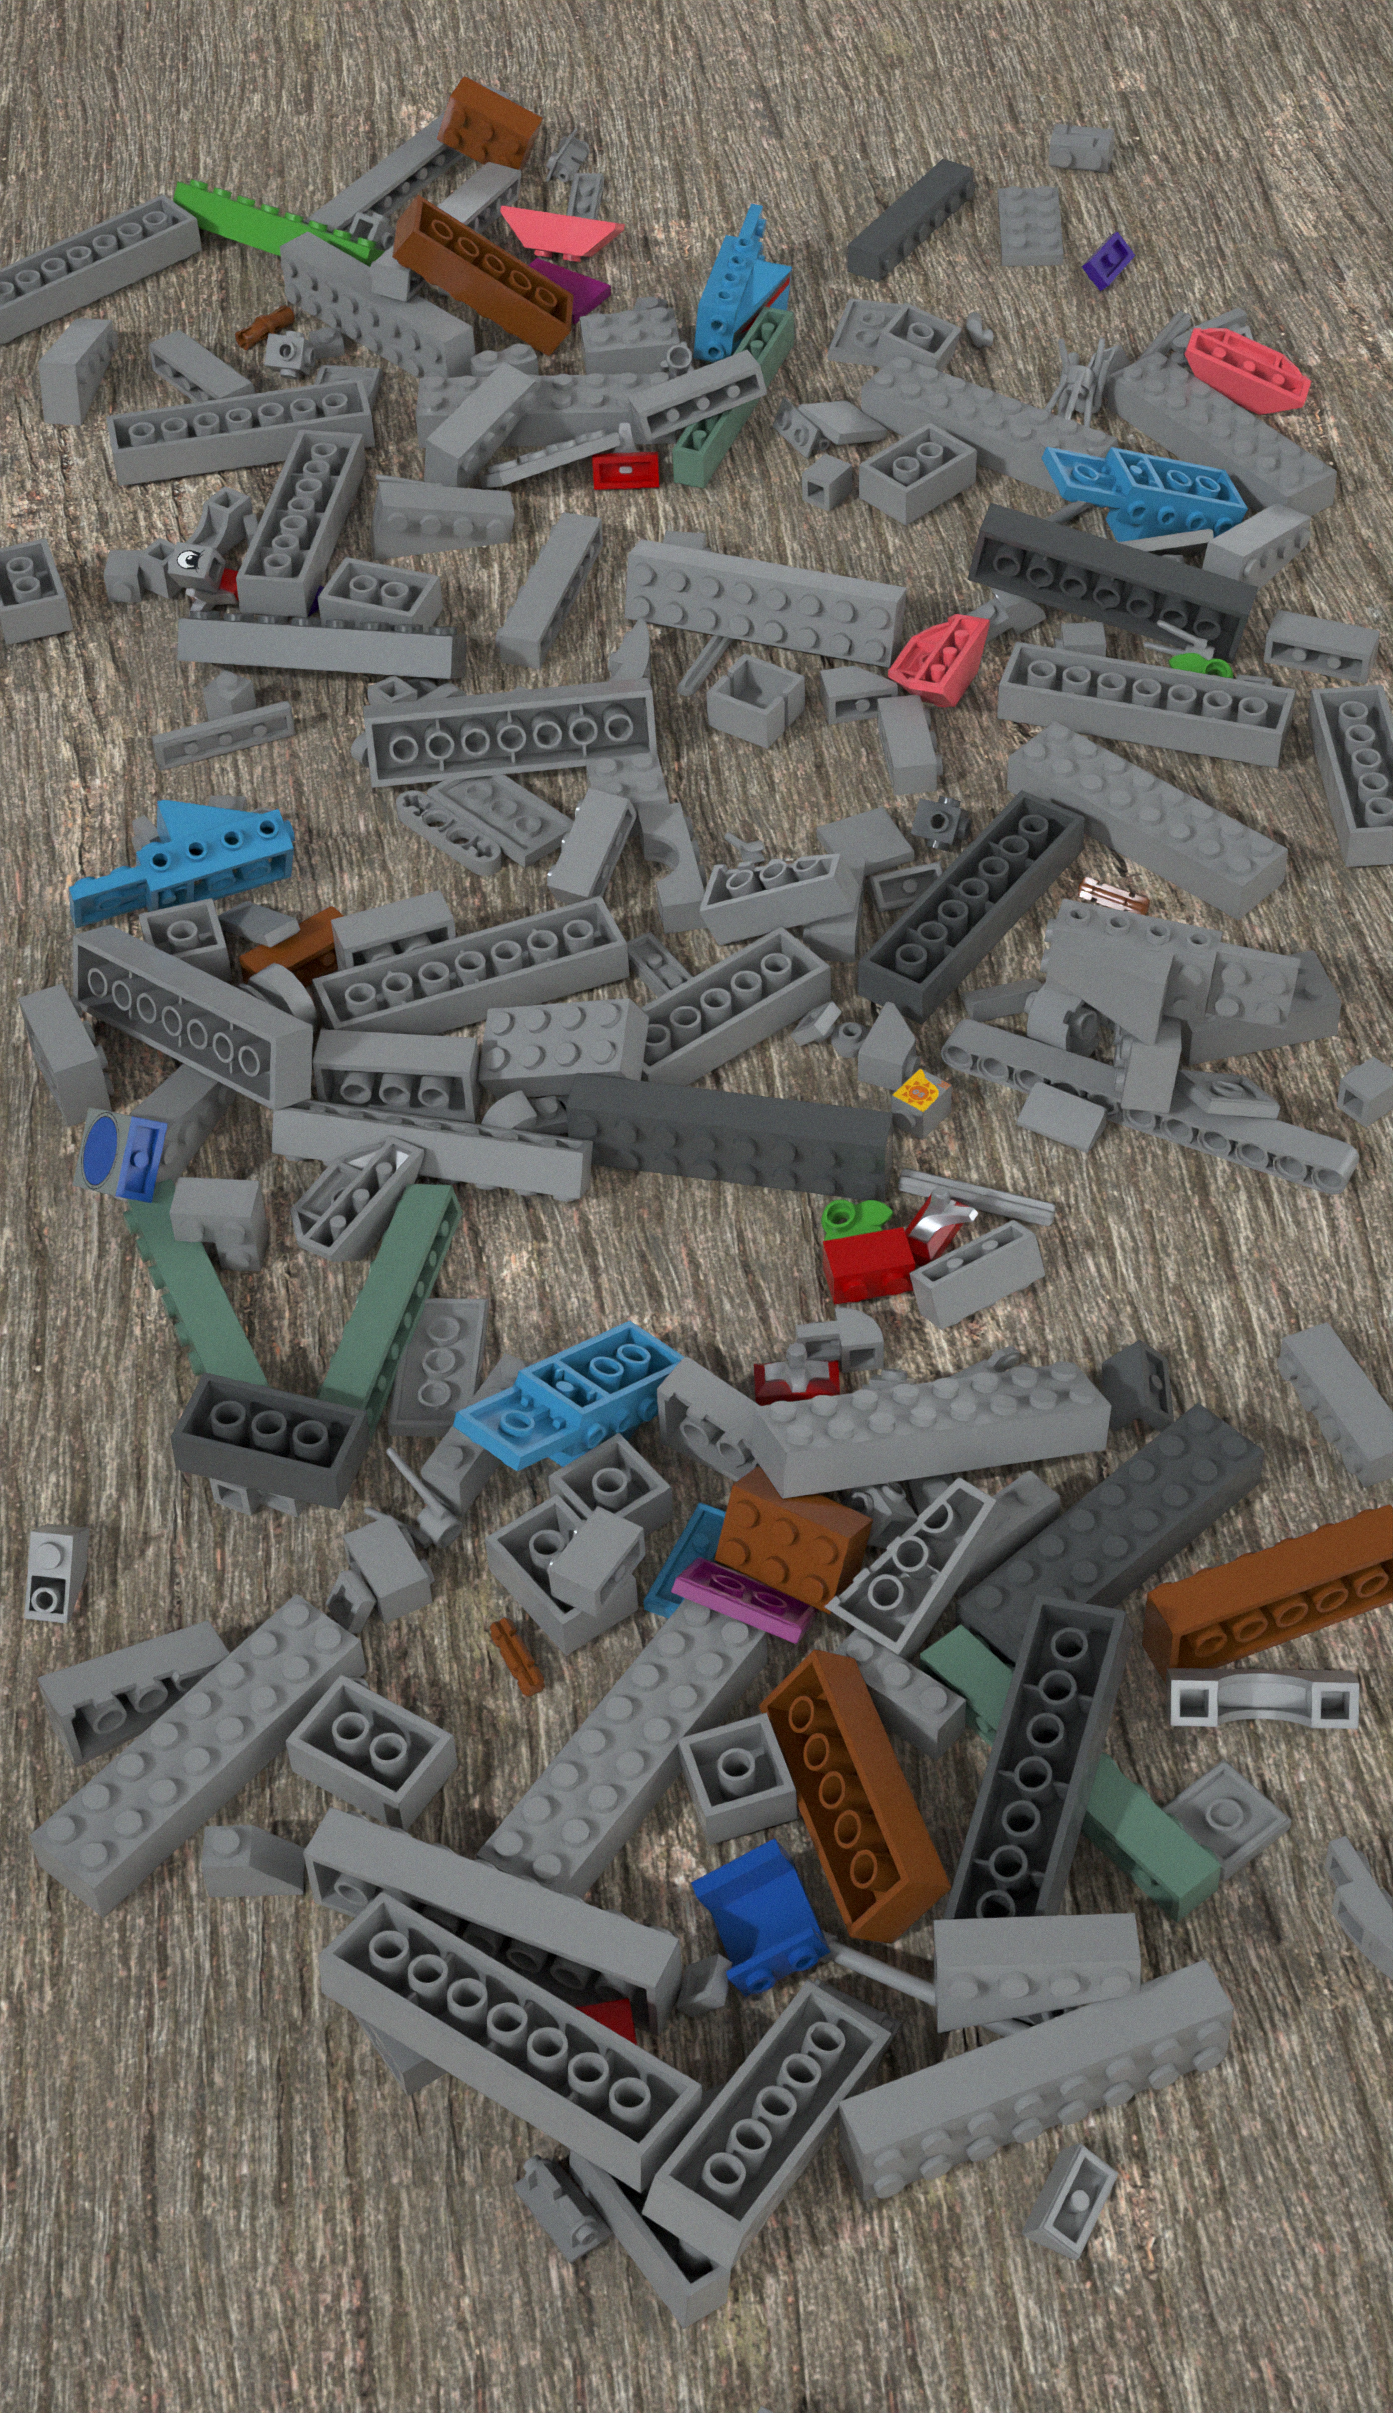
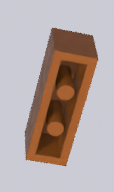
(305, 954)

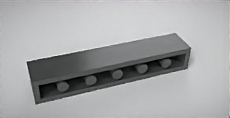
(910, 220)

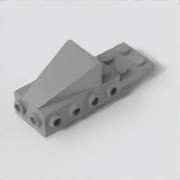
(1155, 967)

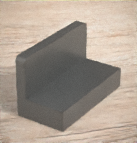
(1138, 1387)

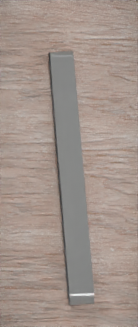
(1248, 1141)

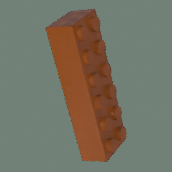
(483, 276)
(1272, 1594)
(854, 1798)

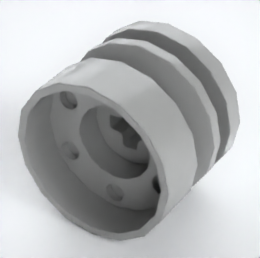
(284, 991)

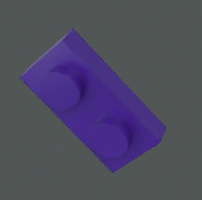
(1108, 261)

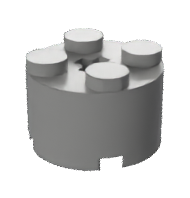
(1063, 1021)

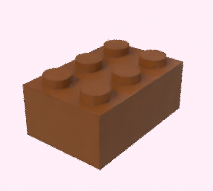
(488, 126)
(792, 1543)

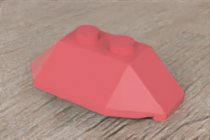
(560, 233)
(1246, 371)
(942, 660)

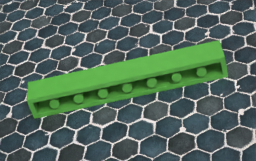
(261, 226)

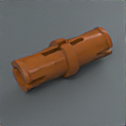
(263, 326)

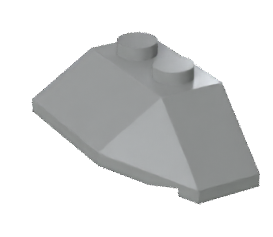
(355, 1199)

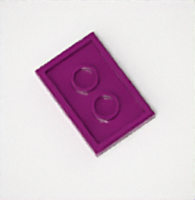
(587, 291)
(745, 1599)

